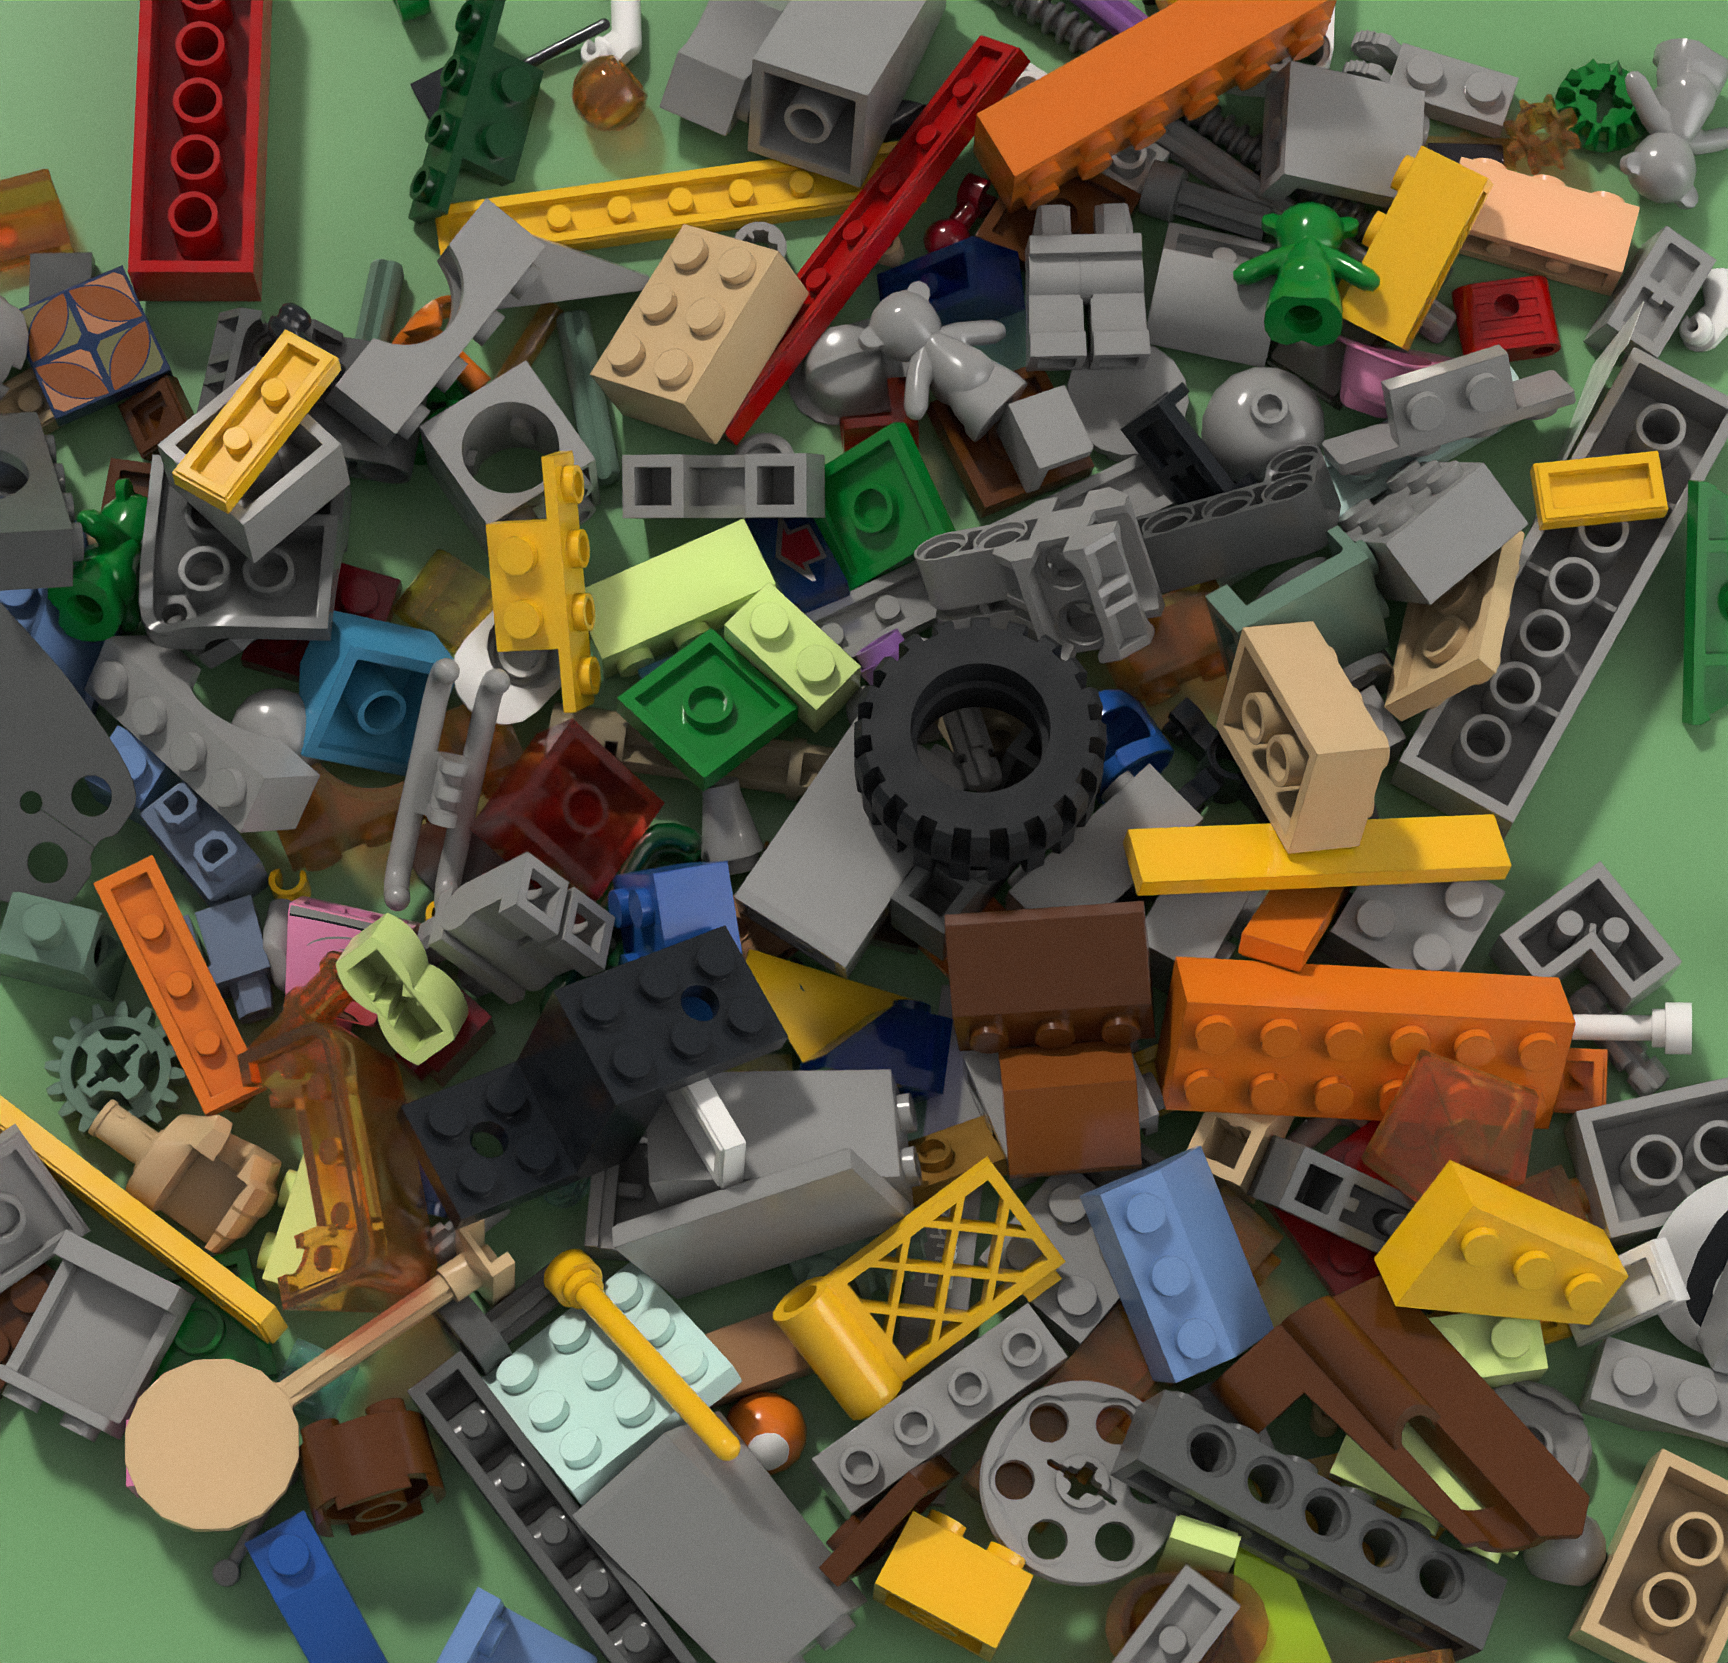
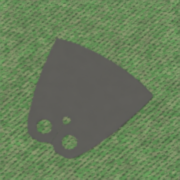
(46, 748)

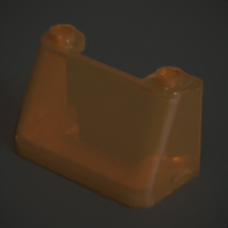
(361, 1170)

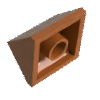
(1070, 1109)

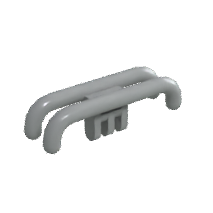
(442, 783)

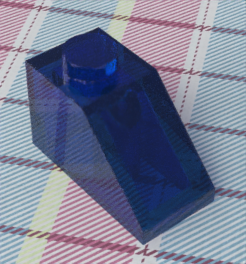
(964, 279)
(896, 1039)

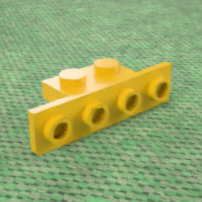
(542, 585)

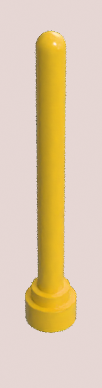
(578, 1284)

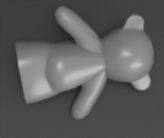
(1673, 114)
(943, 359)

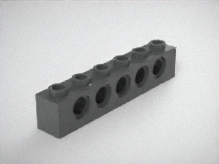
(1160, 1465)
(540, 1516)

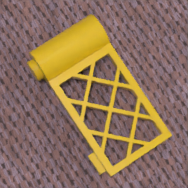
(848, 1344)

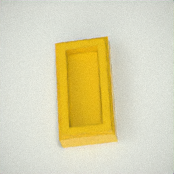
(1598, 490)

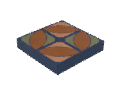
(92, 346)

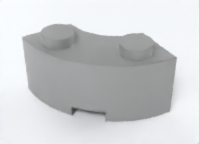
(715, 65)

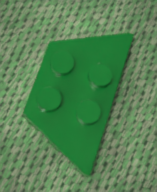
(1705, 604)

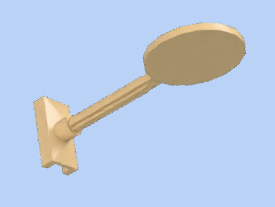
(222, 1438)

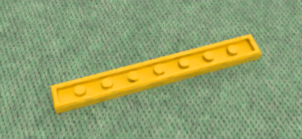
(662, 203)

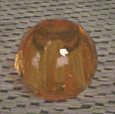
(608, 94)

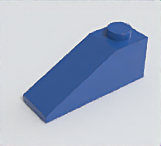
(313, 1594)

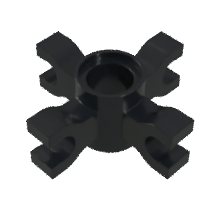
(1194, 733)

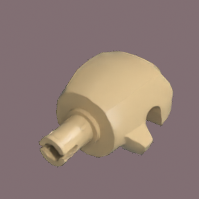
(194, 1172)

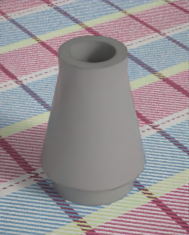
(728, 827)

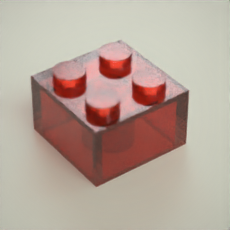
(569, 809)

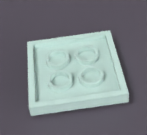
(588, 1401)

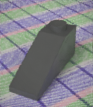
(1329, 1194)

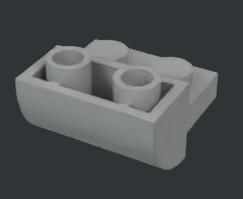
(1200, 304)

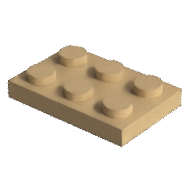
(1455, 637)

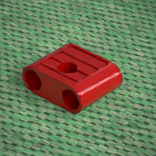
(1507, 313)

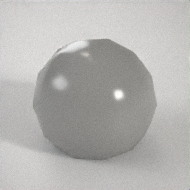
(1569, 1560)

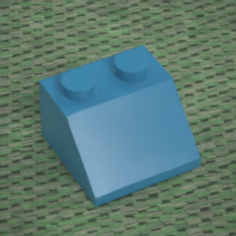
(366, 692)

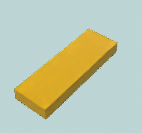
(256, 421)

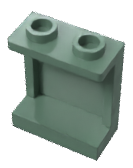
(1334, 594)

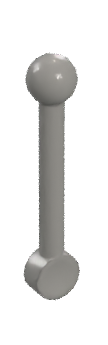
(227, 1571)

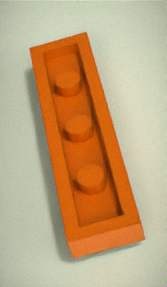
(177, 983)

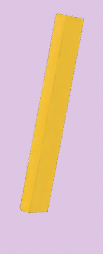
(1255, 859)
(148, 1229)

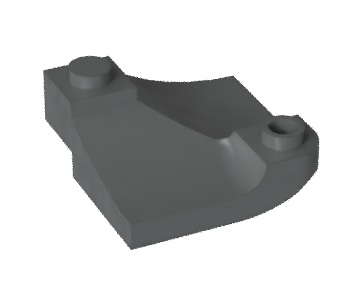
(223, 594)

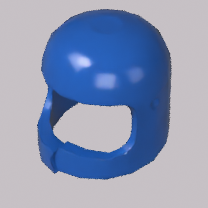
(1130, 737)

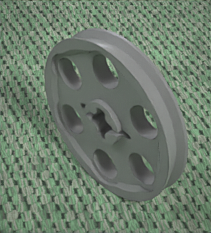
(1048, 1499)

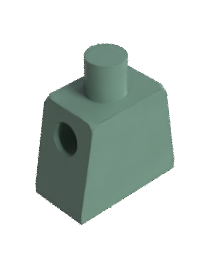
(56, 946)

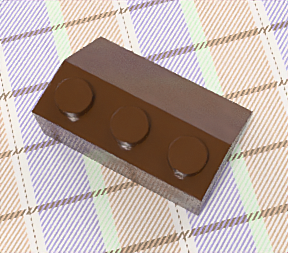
(1050, 976)

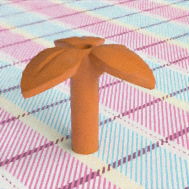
(426, 325)

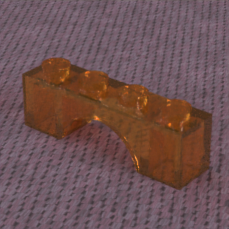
(349, 816)

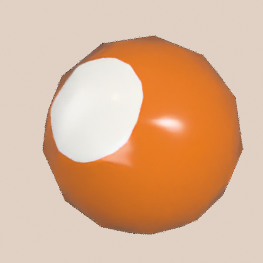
(770, 1429)

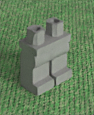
(1088, 271)
(516, 936)

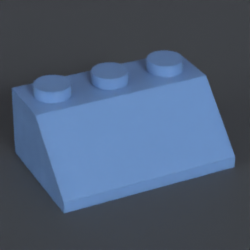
(1178, 1266)

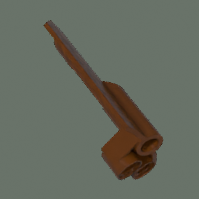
(1391, 1366)

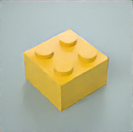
(953, 1583)

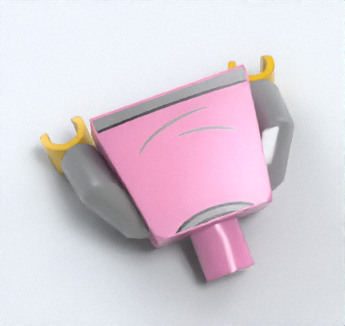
(305, 929)

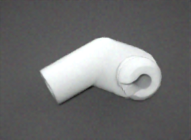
(625, 36)
(1710, 323)

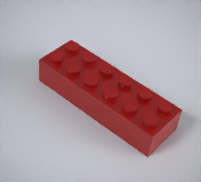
(200, 150)

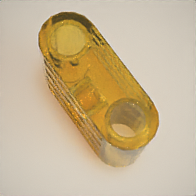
(446, 600)

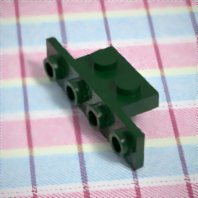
(479, 115)

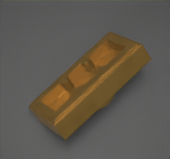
(953, 1152)

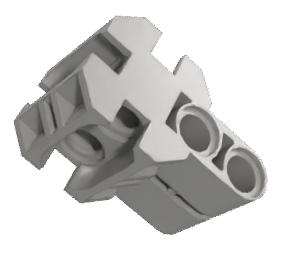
(1028, 577)

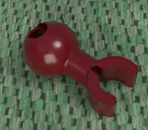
(971, 204)

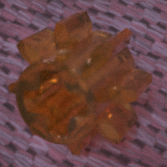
(1537, 117)

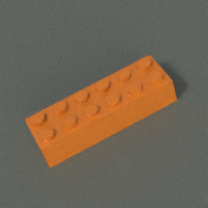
(1135, 88)
(1347, 1035)

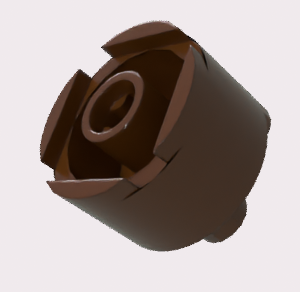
(369, 1469)

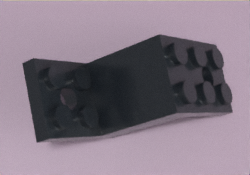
(591, 1076)

